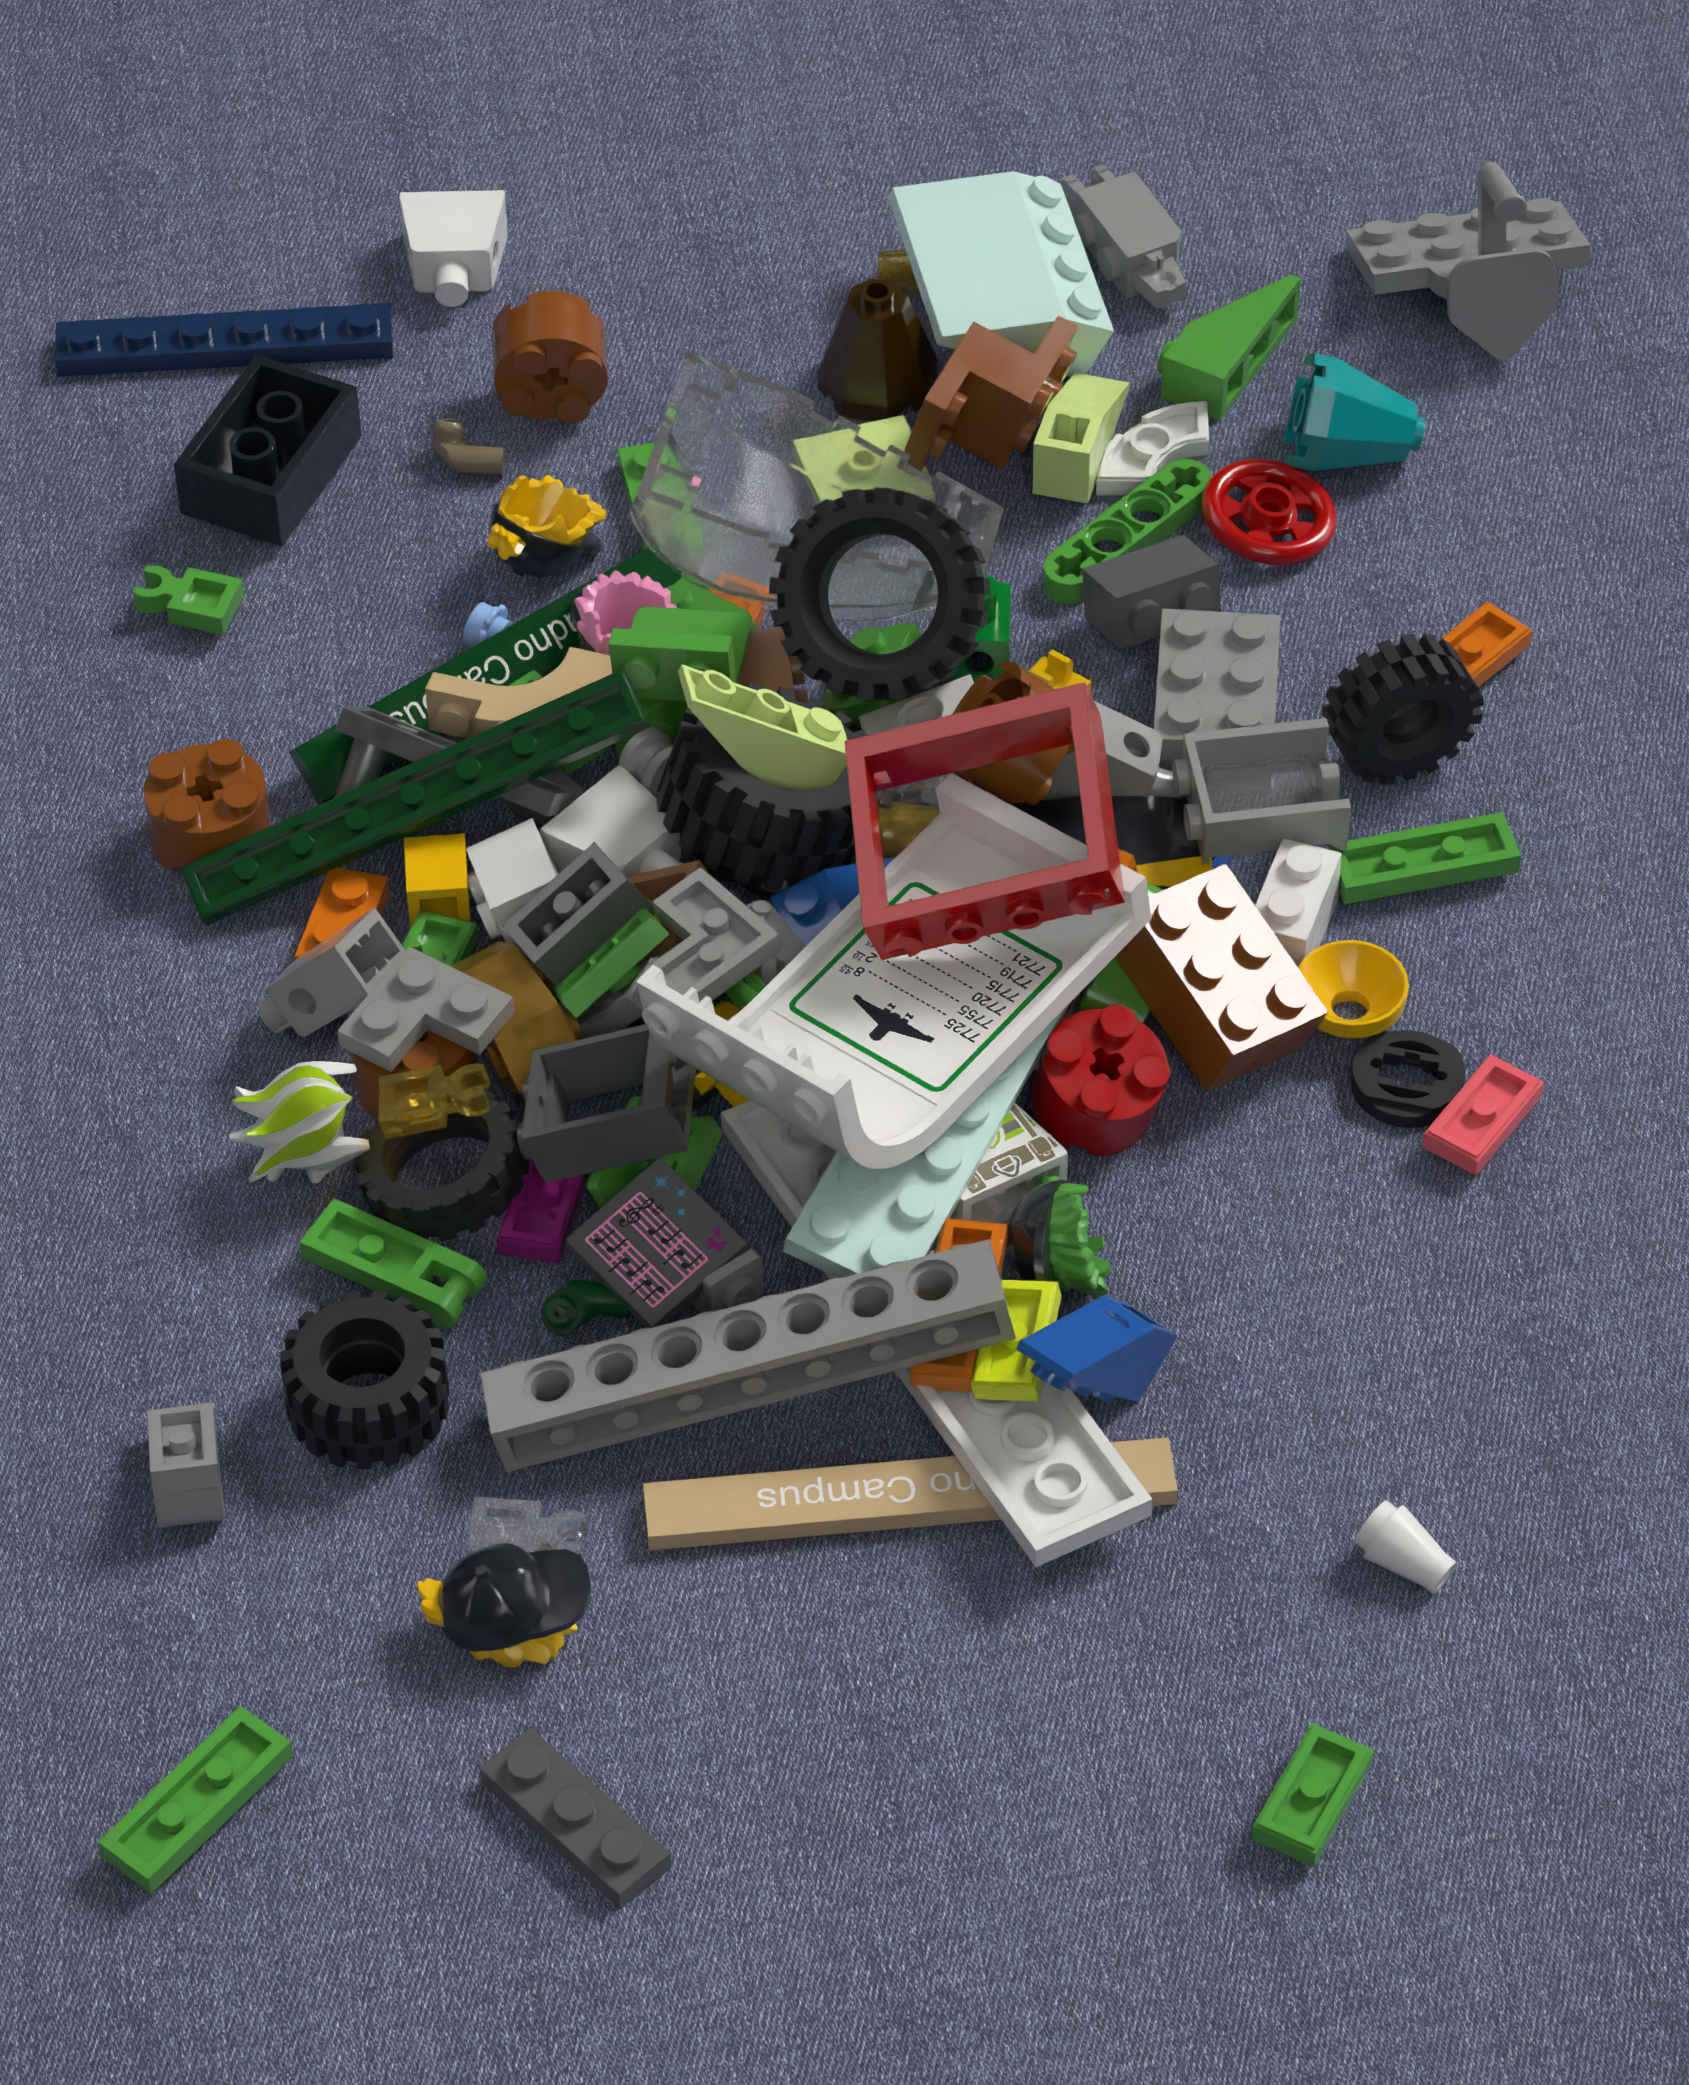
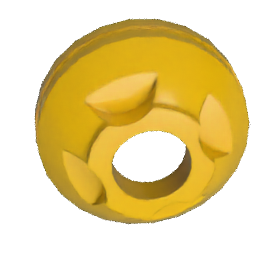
(1357, 974)

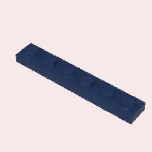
(223, 339)

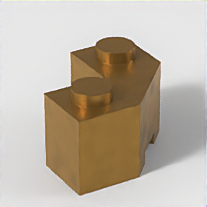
(537, 1014)

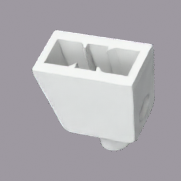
(454, 241)
(620, 820)

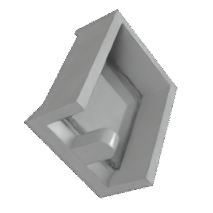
(1259, 787)

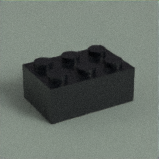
(268, 450)

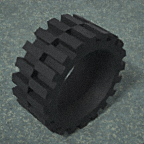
(806, 577)
(751, 822)

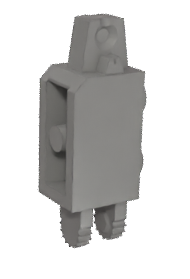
(1128, 235)

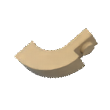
(470, 707)

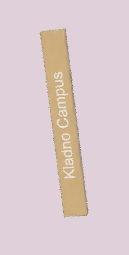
(848, 1499)

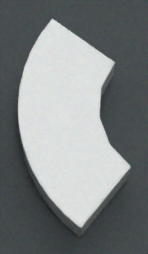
(1160, 438)

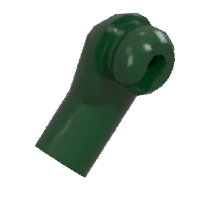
(577, 1304)

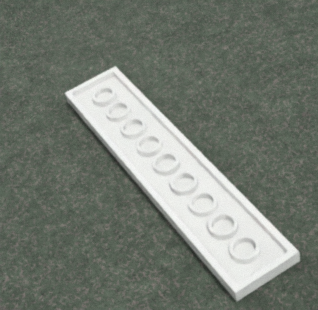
(1033, 1461)

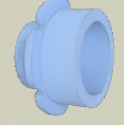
(484, 623)

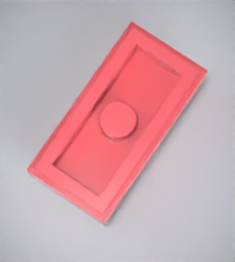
(1483, 1114)

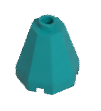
(1348, 419)

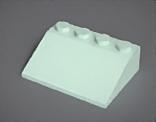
(1001, 257)

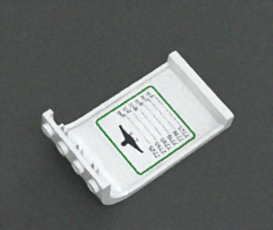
(902, 1045)

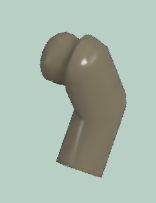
(461, 455)

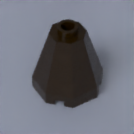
(877, 355)

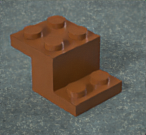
(991, 395)

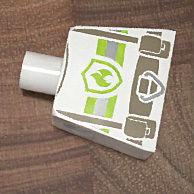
(1011, 1169)

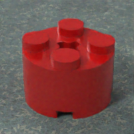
(1099, 1080)

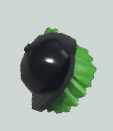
(1052, 1242)

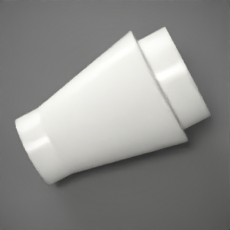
(1404, 1547)

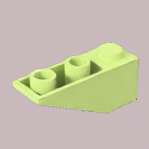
(1075, 436)
(766, 733)

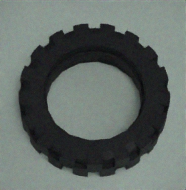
(454, 1206)

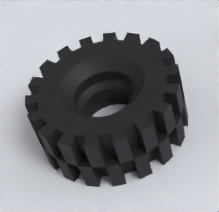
(1403, 709)

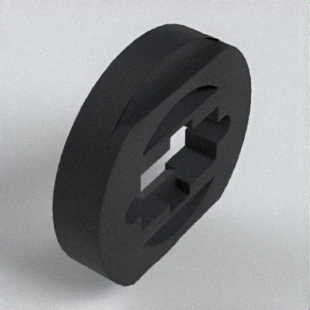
(1402, 1104)

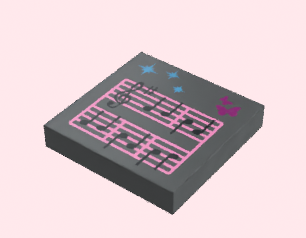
(655, 1244)

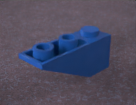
(1100, 1350)

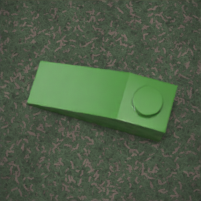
(1228, 347)

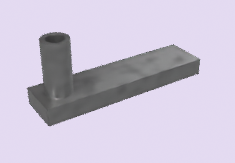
(379, 733)

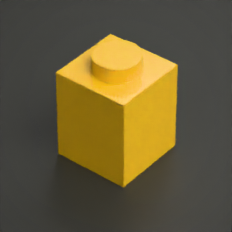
(437, 876)

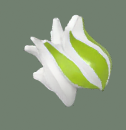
(299, 1121)

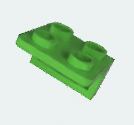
(670, 637)

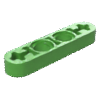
(1120, 526)

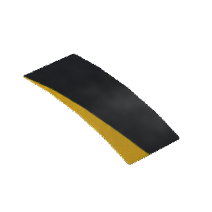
(1144, 827)

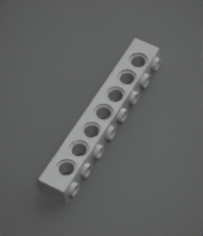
(747, 1355)

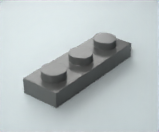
(575, 1818)

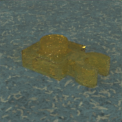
(424, 1096)

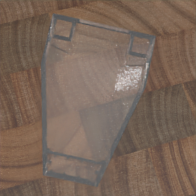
(754, 458)

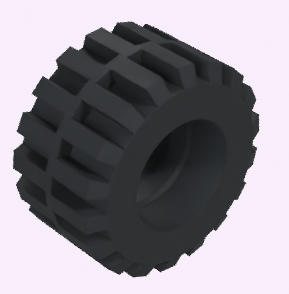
(360, 1339)

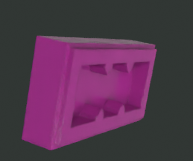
(540, 1217)

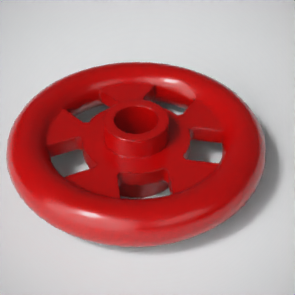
(1269, 511)

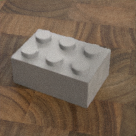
(1214, 674)

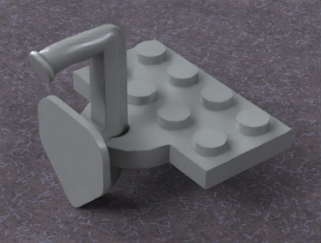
(1488, 264)

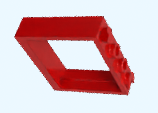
(963, 743)

